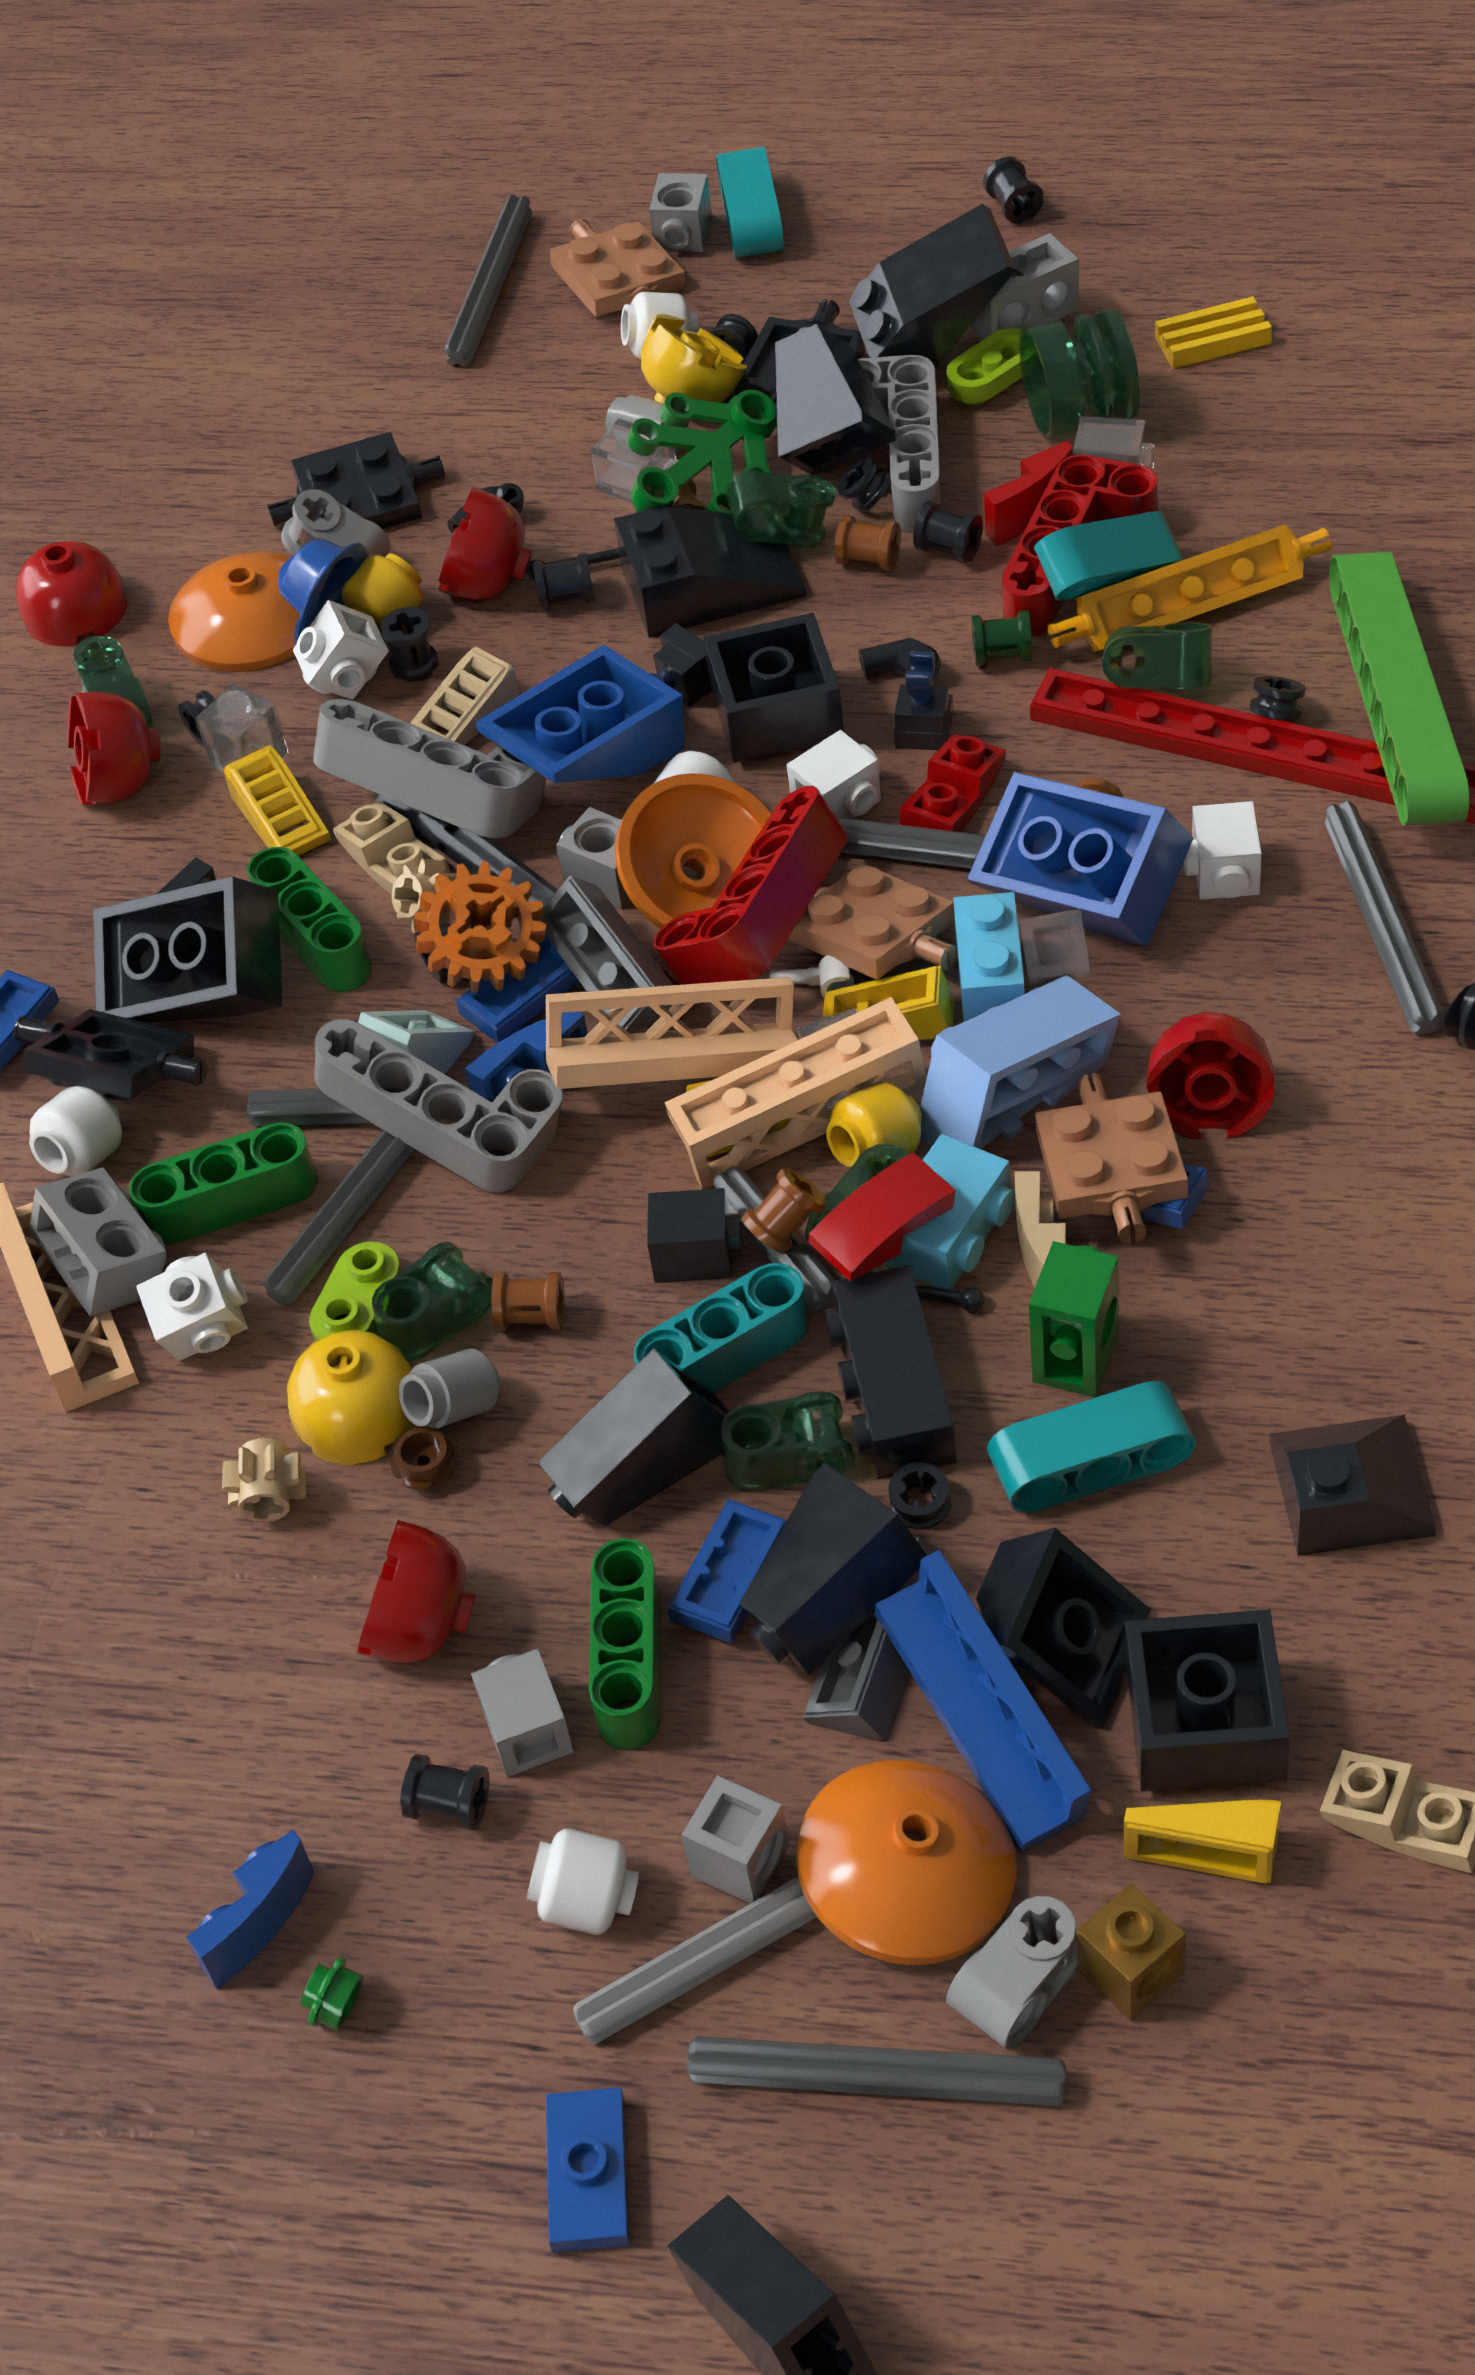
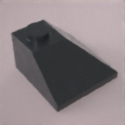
(1351, 1485)
(1060, 1619)

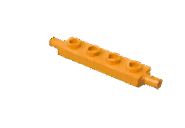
(1192, 585)

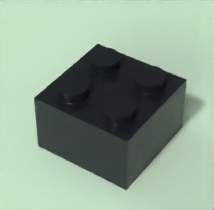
(773, 687)
(1206, 1700)

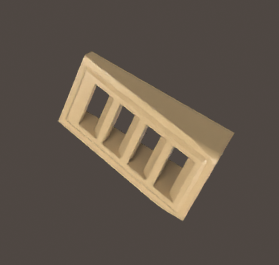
(475, 675)

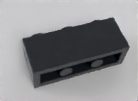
(890, 1371)

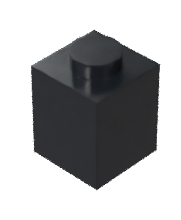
(691, 1235)

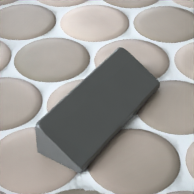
(601, 946)
(861, 1681)

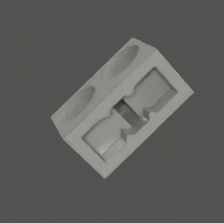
(1037, 292)
(96, 1239)

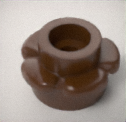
(422, 1445)

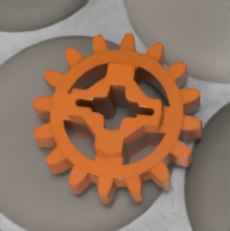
(477, 951)

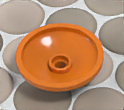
(234, 614)
(683, 824)
(899, 1894)

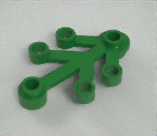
(745, 417)

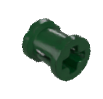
(1001, 638)

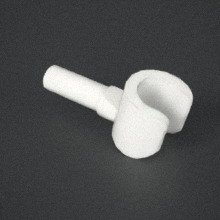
(829, 975)

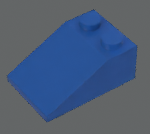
(591, 721)
(1083, 852)

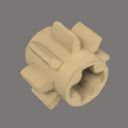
(412, 883)
(264, 1480)

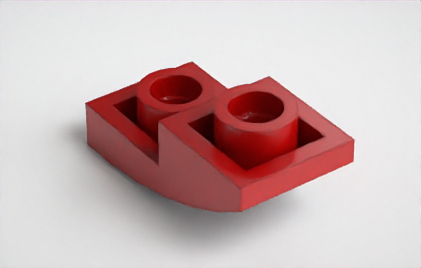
(1013, 504)
(955, 784)
(876, 1216)

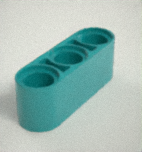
(750, 202)
(1106, 553)
(754, 1317)
(1091, 1446)

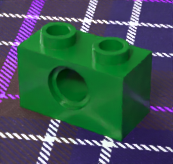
(1074, 1318)

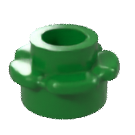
(331, 1994)

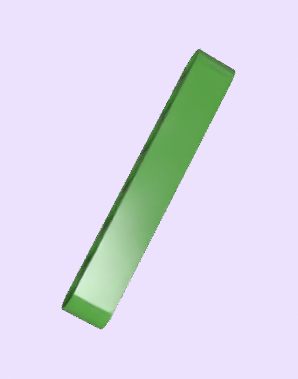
(1398, 690)

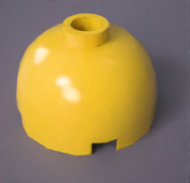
(689, 362)
(348, 1397)

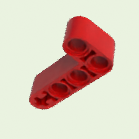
(1078, 493)
(762, 898)

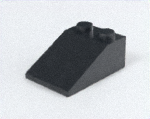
(932, 288)
(698, 568)
(190, 953)

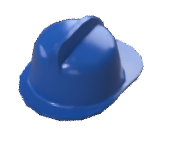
(316, 576)

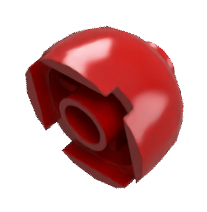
(485, 549)
(69, 593)
(109, 747)
(1212, 1074)
(416, 1598)

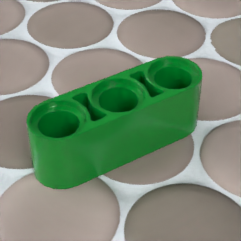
(313, 920)
(224, 1182)
(632, 1670)

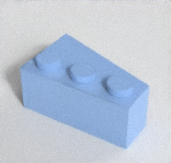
(1013, 1059)

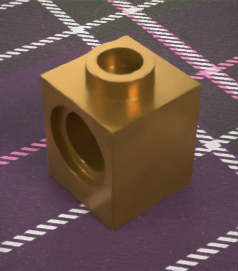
(1131, 1951)

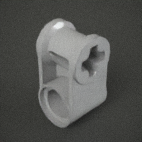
(335, 525)
(1009, 1980)

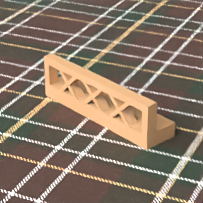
(661, 1053)
(796, 1086)
(47, 1321)

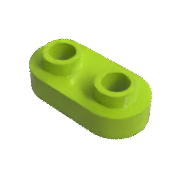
(986, 368)
(352, 1288)

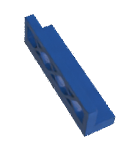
(984, 1705)

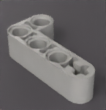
(909, 398)
(426, 771)
(359, 1064)

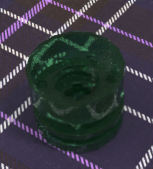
(1089, 372)

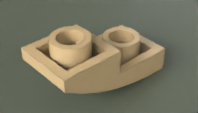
(383, 843)
(1035, 1222)
(1395, 1810)

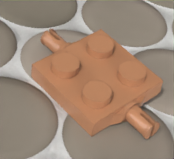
(614, 266)
(876, 923)
(1111, 1156)

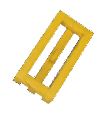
(1213, 332)

